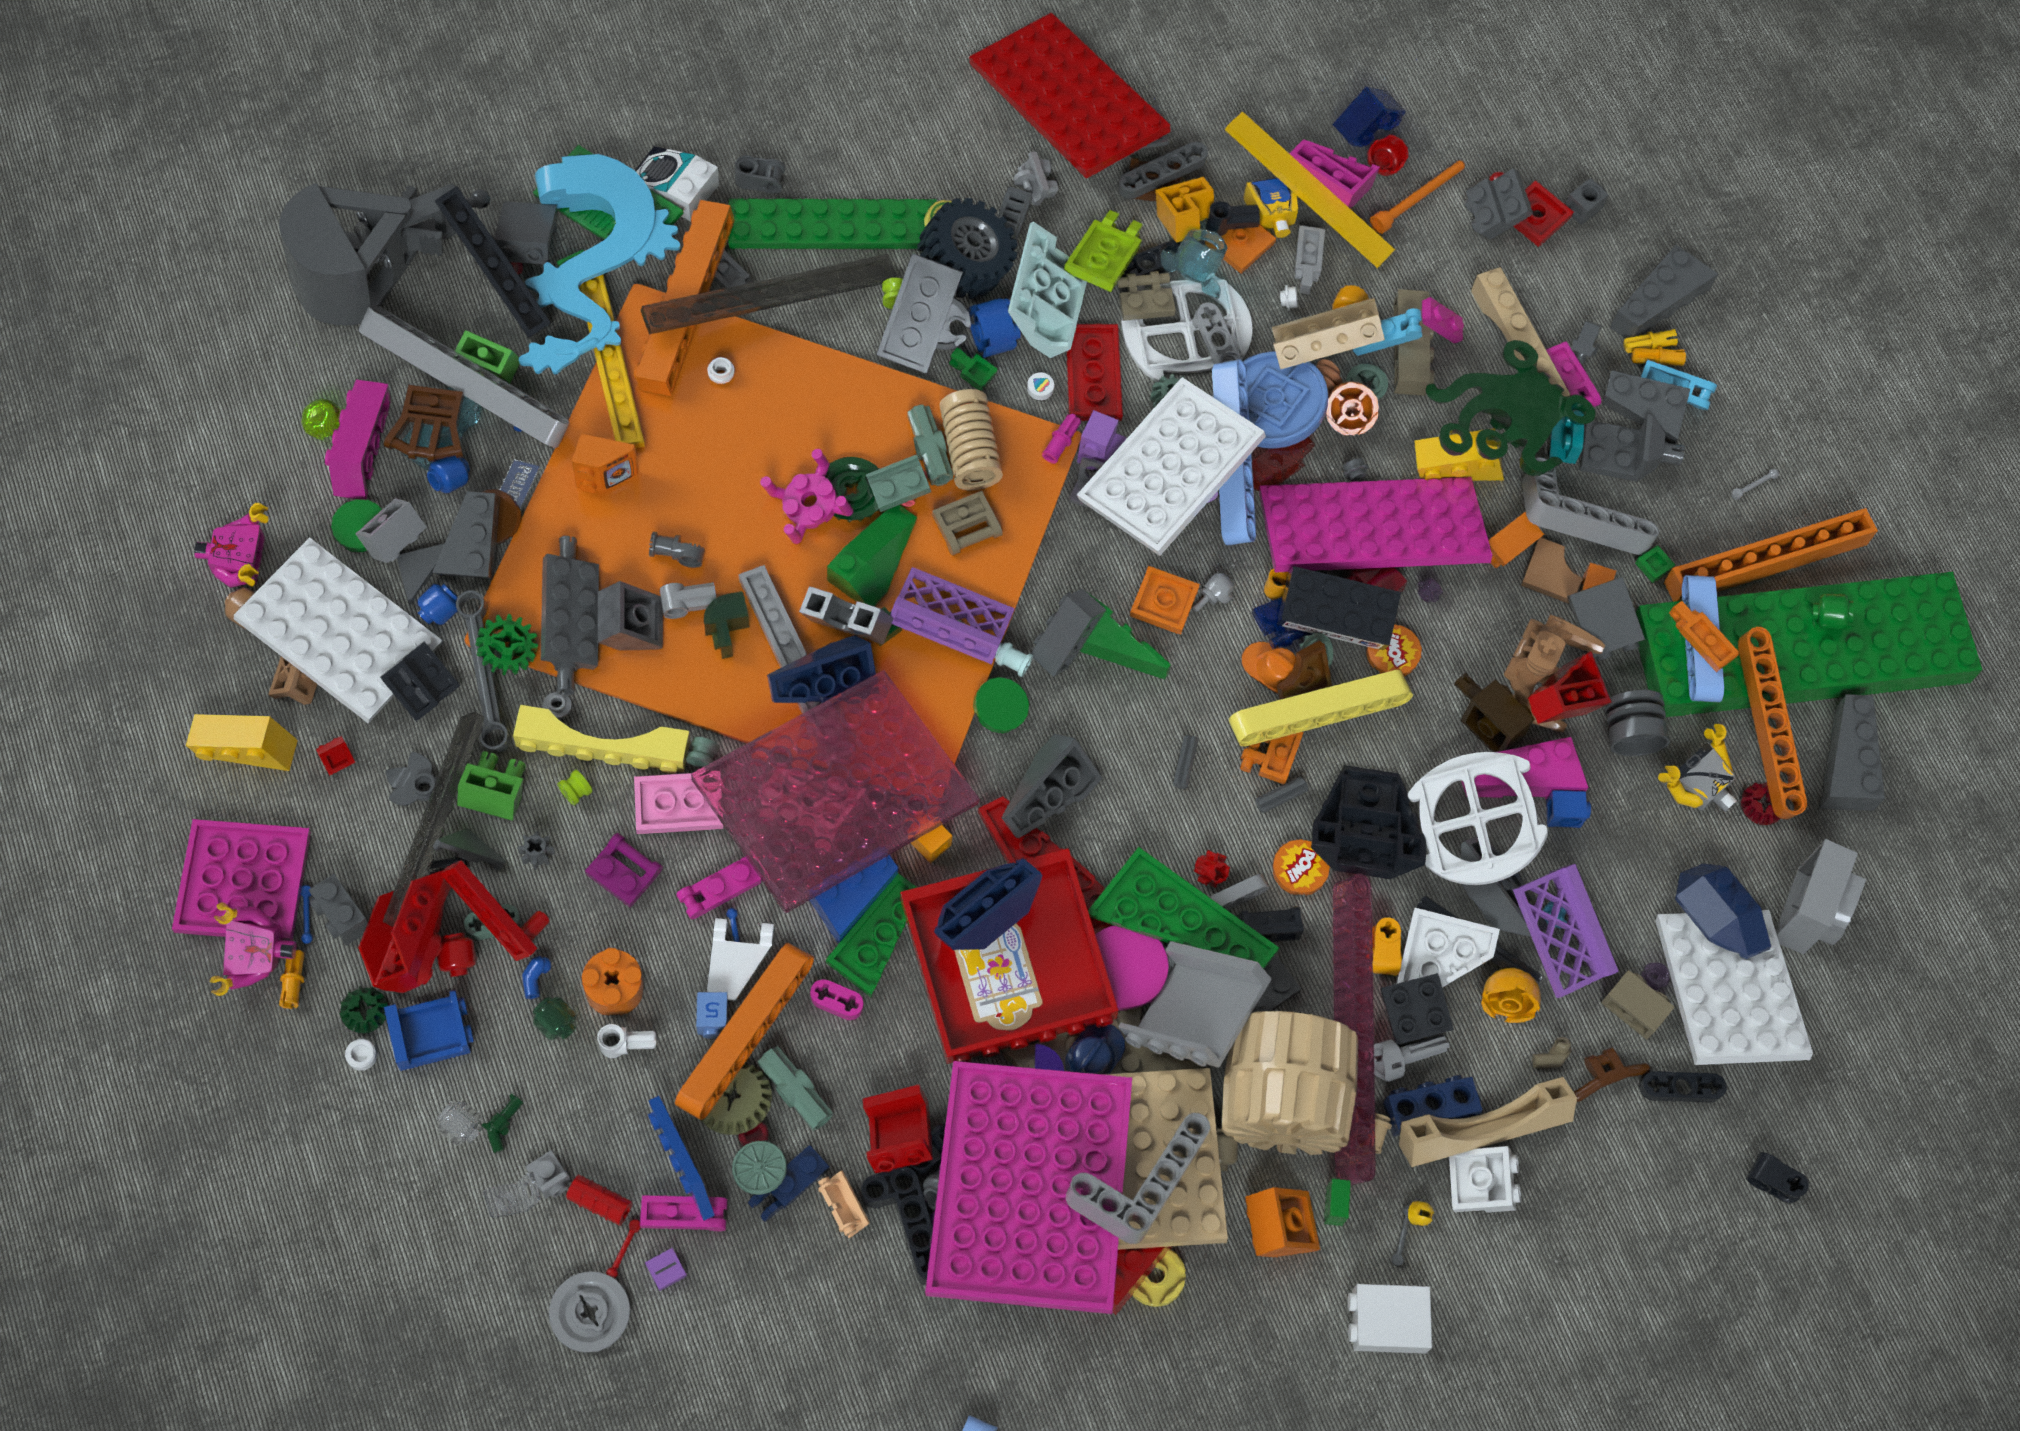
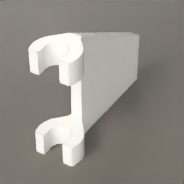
(735, 962)

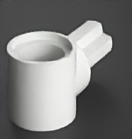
(627, 1041)

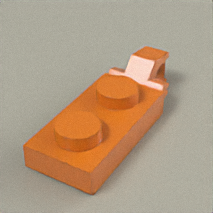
(1704, 636)

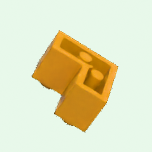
(1184, 206)

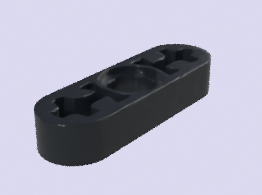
(1703, 1079)

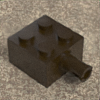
(1494, 714)

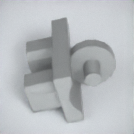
(1033, 178)

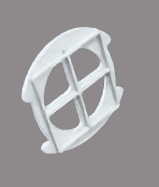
(1154, 363)
(1465, 769)

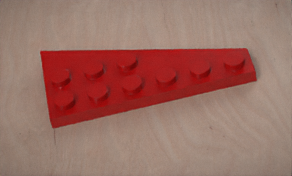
(1032, 845)

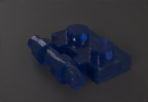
(1266, 618)

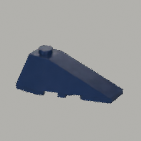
(823, 672)

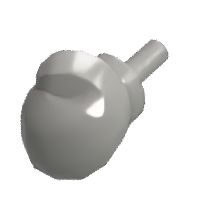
(1216, 589)

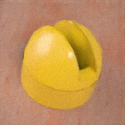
(1414, 1211)

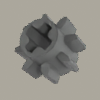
(534, 857)

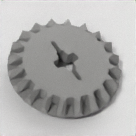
(600, 1292)

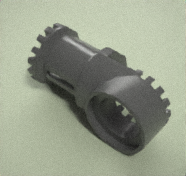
(671, 546)

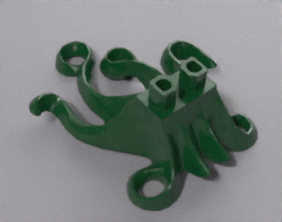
(1517, 403)

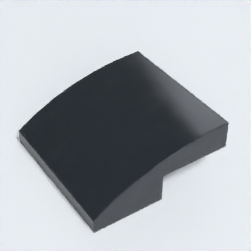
(419, 681)

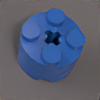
(993, 327)

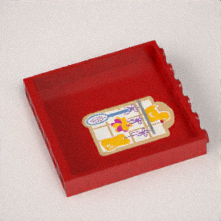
(1026, 984)

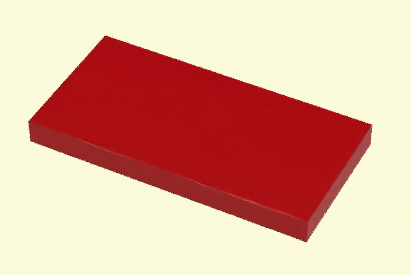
(1094, 372)

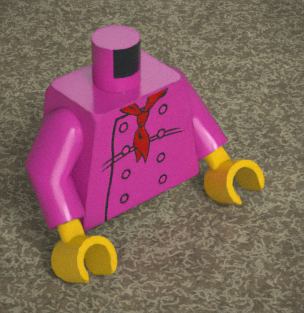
(236, 549)
(250, 947)

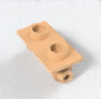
(846, 1206)

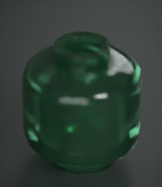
(554, 1018)

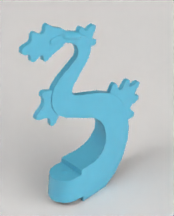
(639, 230)

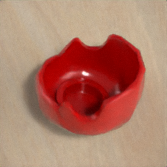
(1388, 154)

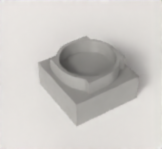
(1820, 898)

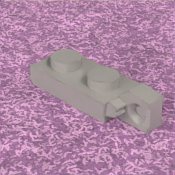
(1309, 256)

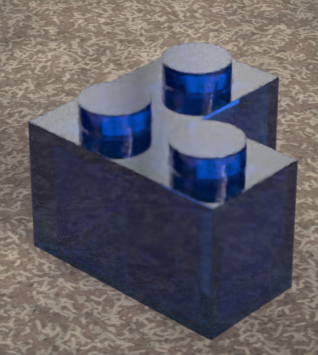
(1366, 114)

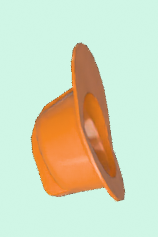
(1268, 664)

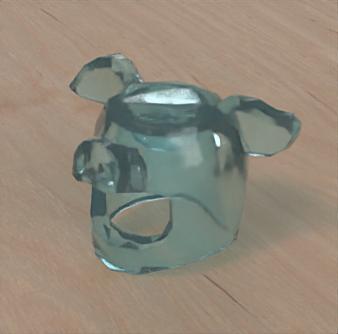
(1198, 261)

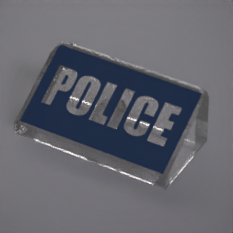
(520, 480)

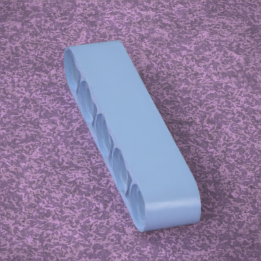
(1704, 683)

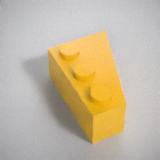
(1437, 464)
(242, 740)

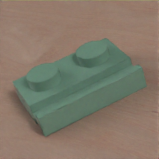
(898, 483)

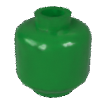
(1833, 611)

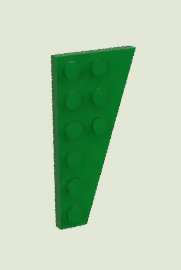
(1166, 907)

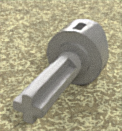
(1394, 1059)

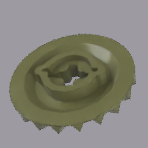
(745, 1111)

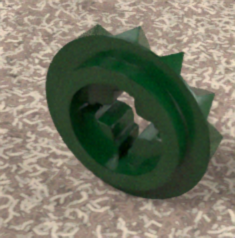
(375, 1016)

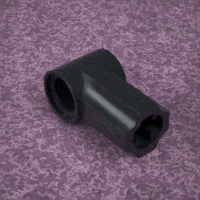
(1226, 217)

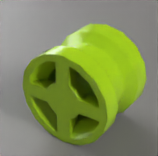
(891, 289)
(574, 787)

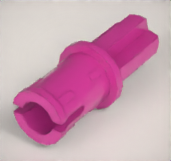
(1061, 438)

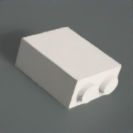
(1390, 1318)

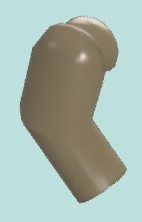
(1555, 1057)

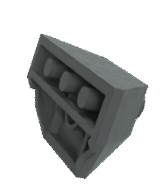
(1497, 898)

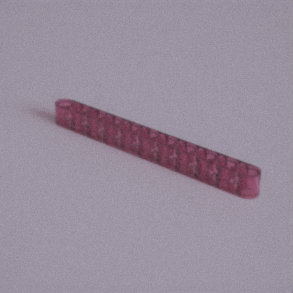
(1355, 1009)

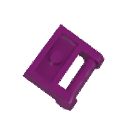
(617, 877)

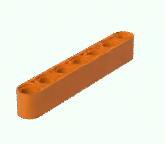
(1766, 735)
(744, 1031)

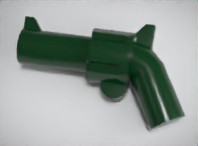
(499, 1124)

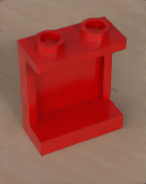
(898, 1129)

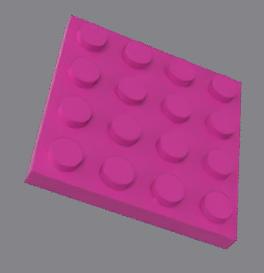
(241, 868)

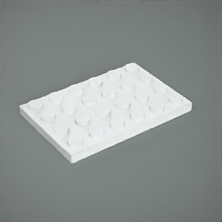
(1171, 466)
(333, 627)
(1730, 1003)

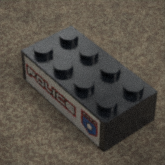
(1338, 608)

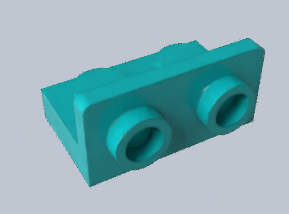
(1567, 440)

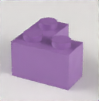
(1099, 438)

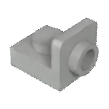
(549, 1175)

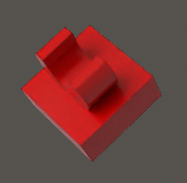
(335, 755)

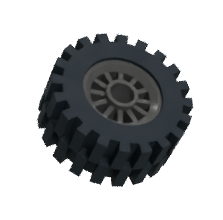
(972, 242)

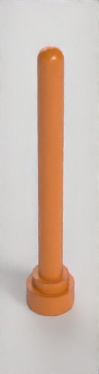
(1383, 220)

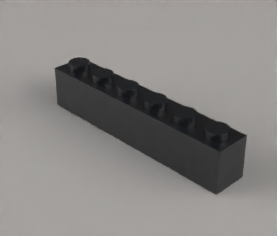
(492, 262)

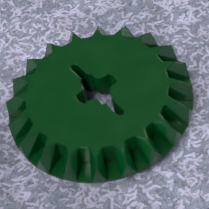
(848, 473)

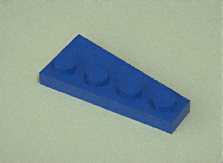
(680, 1157)

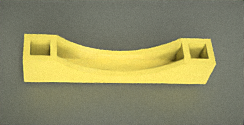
(659, 749)

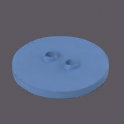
(1284, 401)

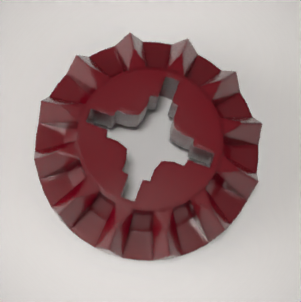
(1753, 808)

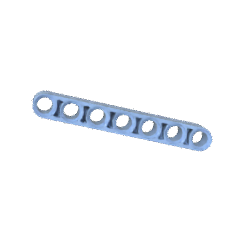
(1237, 492)

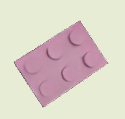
(671, 805)

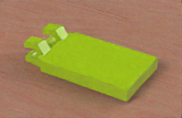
(1104, 252)

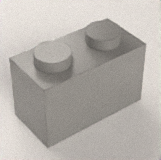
(391, 530)

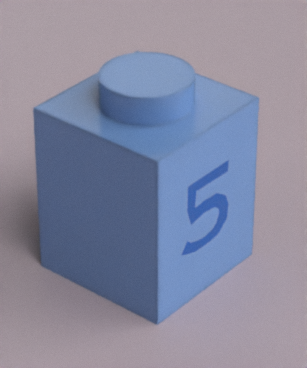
(711, 1013)

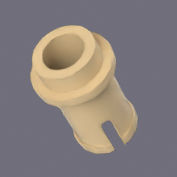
(1382, 1124)

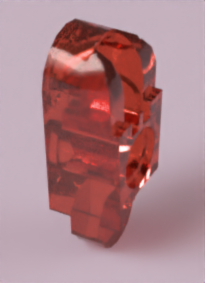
(1280, 463)

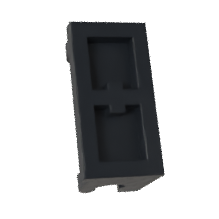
(1276, 925)

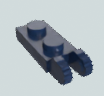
(800, 1175)

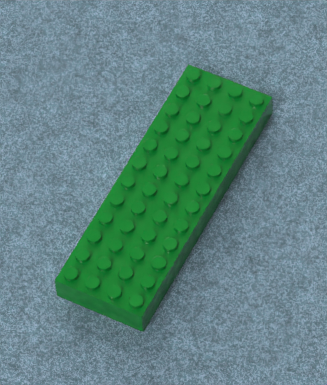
(1900, 639)

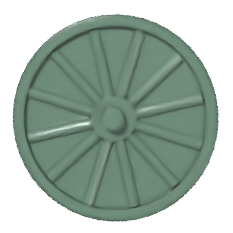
(759, 1167)

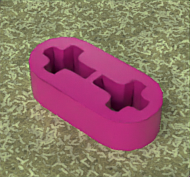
(833, 1005)

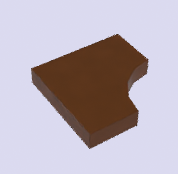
(1309, 672)

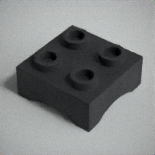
(1416, 1009)

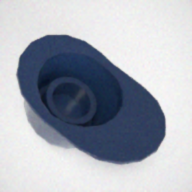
(1096, 1050)

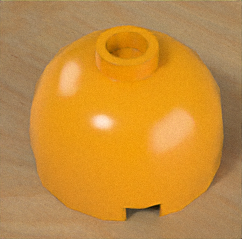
(1511, 994)

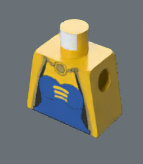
(1276, 204)

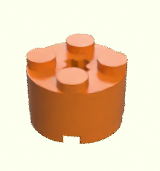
(612, 998)

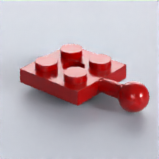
(1554, 213)

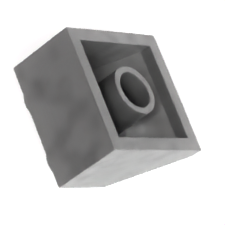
(629, 618)

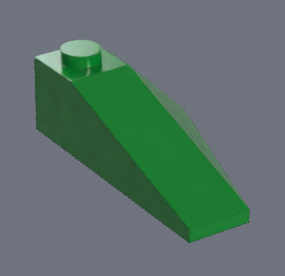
(1119, 646)

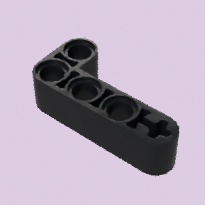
(902, 1199)

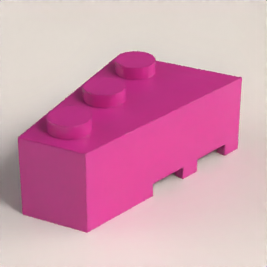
(1340, 175)

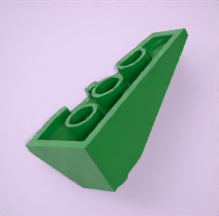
(870, 560)

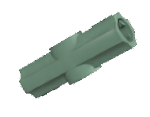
(930, 445)
(795, 1088)

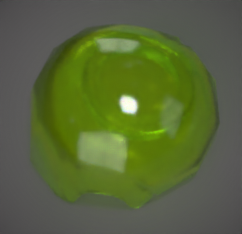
(320, 418)

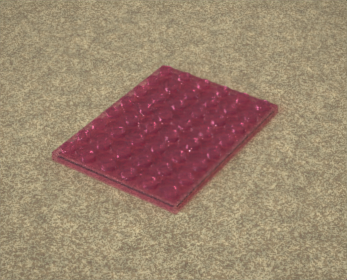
(834, 790)

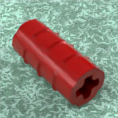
(599, 1200)

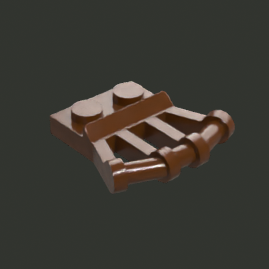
(429, 407)

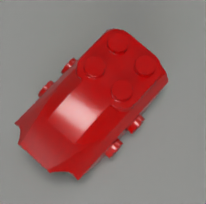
(404, 954)

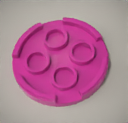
(1134, 966)

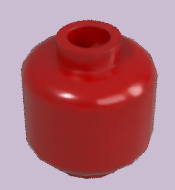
(456, 954)

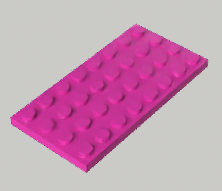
(1374, 524)

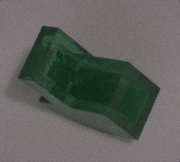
(725, 615)

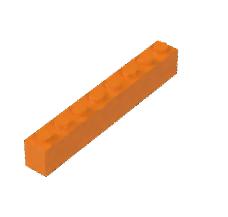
(692, 275)
(1778, 553)

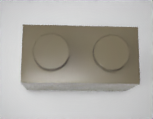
(1638, 1004)

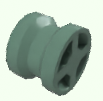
(702, 752)

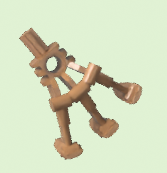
(1538, 661)

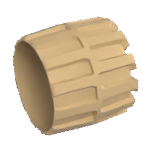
(1291, 1083)

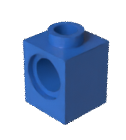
(1567, 809)

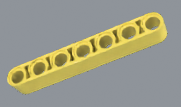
(1320, 708)

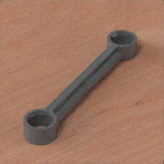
(483, 674)

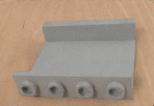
(1200, 1005)

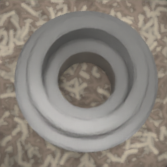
(561, 711)

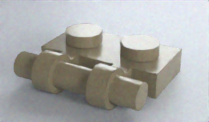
(1146, 303)

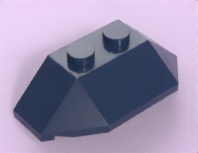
(988, 906)
(1723, 909)

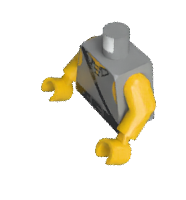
(1703, 775)

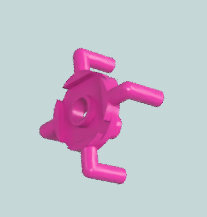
(799, 489)

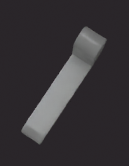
(1582, 519)
(1153, 1187)

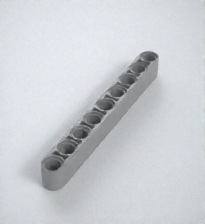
(464, 376)

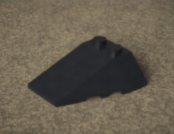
(1368, 826)

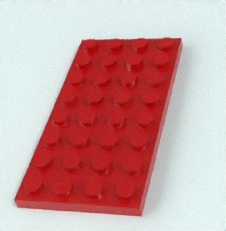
(1069, 95)

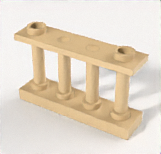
(1327, 333)

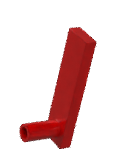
(512, 937)

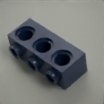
(1441, 1093)

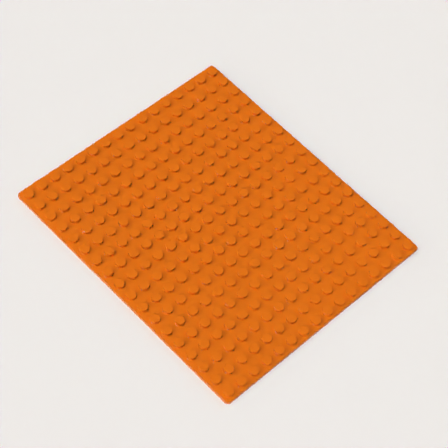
(703, 483)

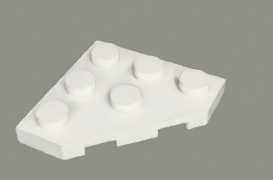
(1445, 947)

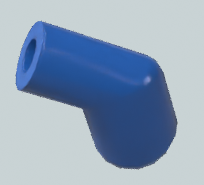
(531, 974)

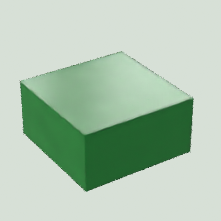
(1337, 1202)

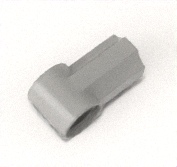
(681, 599)

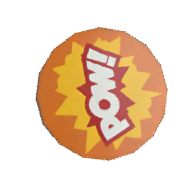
(1401, 655)
(1299, 868)

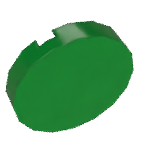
(350, 519)
(1001, 705)

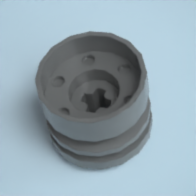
(1637, 723)

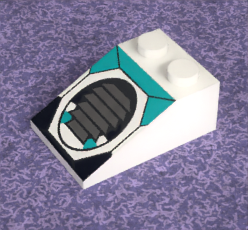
(679, 177)

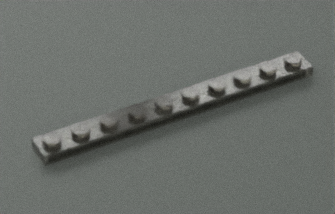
(767, 294)

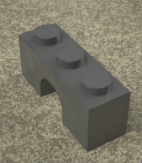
(838, 614)

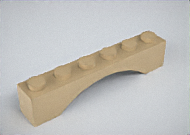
(1501, 304)
(1436, 1138)

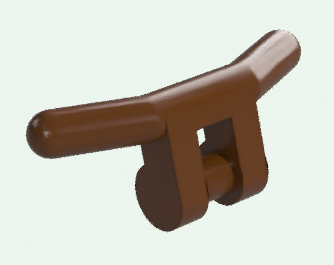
(1601, 1079)

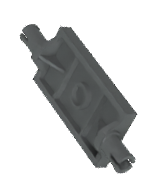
(569, 614)

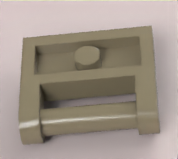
(965, 514)

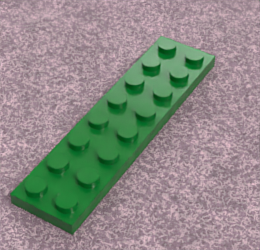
(827, 223)

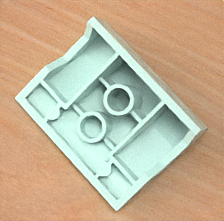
(1045, 295)

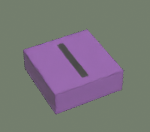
(665, 1269)

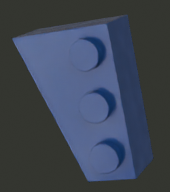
(849, 900)

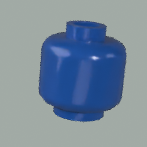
(448, 474)
(437, 604)

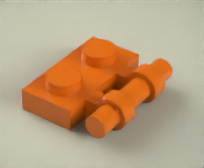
(1276, 761)

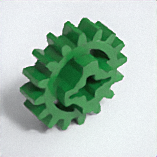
(517, 644)

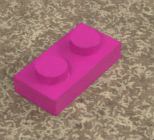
(1442, 320)

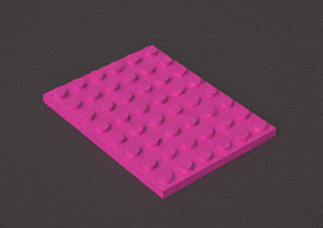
(1004, 1184)

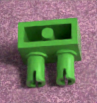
(488, 355)
(491, 790)

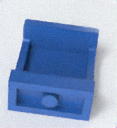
(429, 1031)

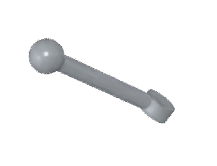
(1737, 493)

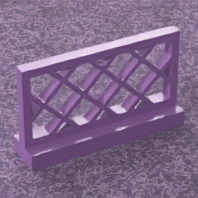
(946, 628)
(1581, 922)

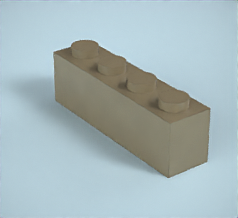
(1414, 357)

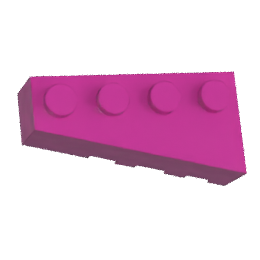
(358, 438)
(1552, 768)

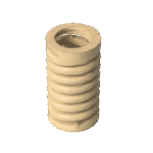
(970, 439)

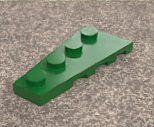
(871, 941)

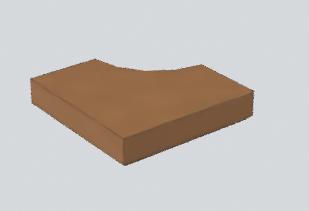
(1549, 572)

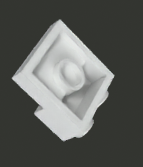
(1484, 1180)

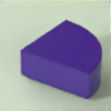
(1047, 1059)

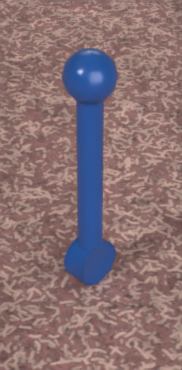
(732, 914)
(307, 937)

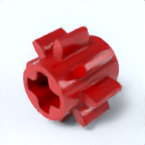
(1211, 868)

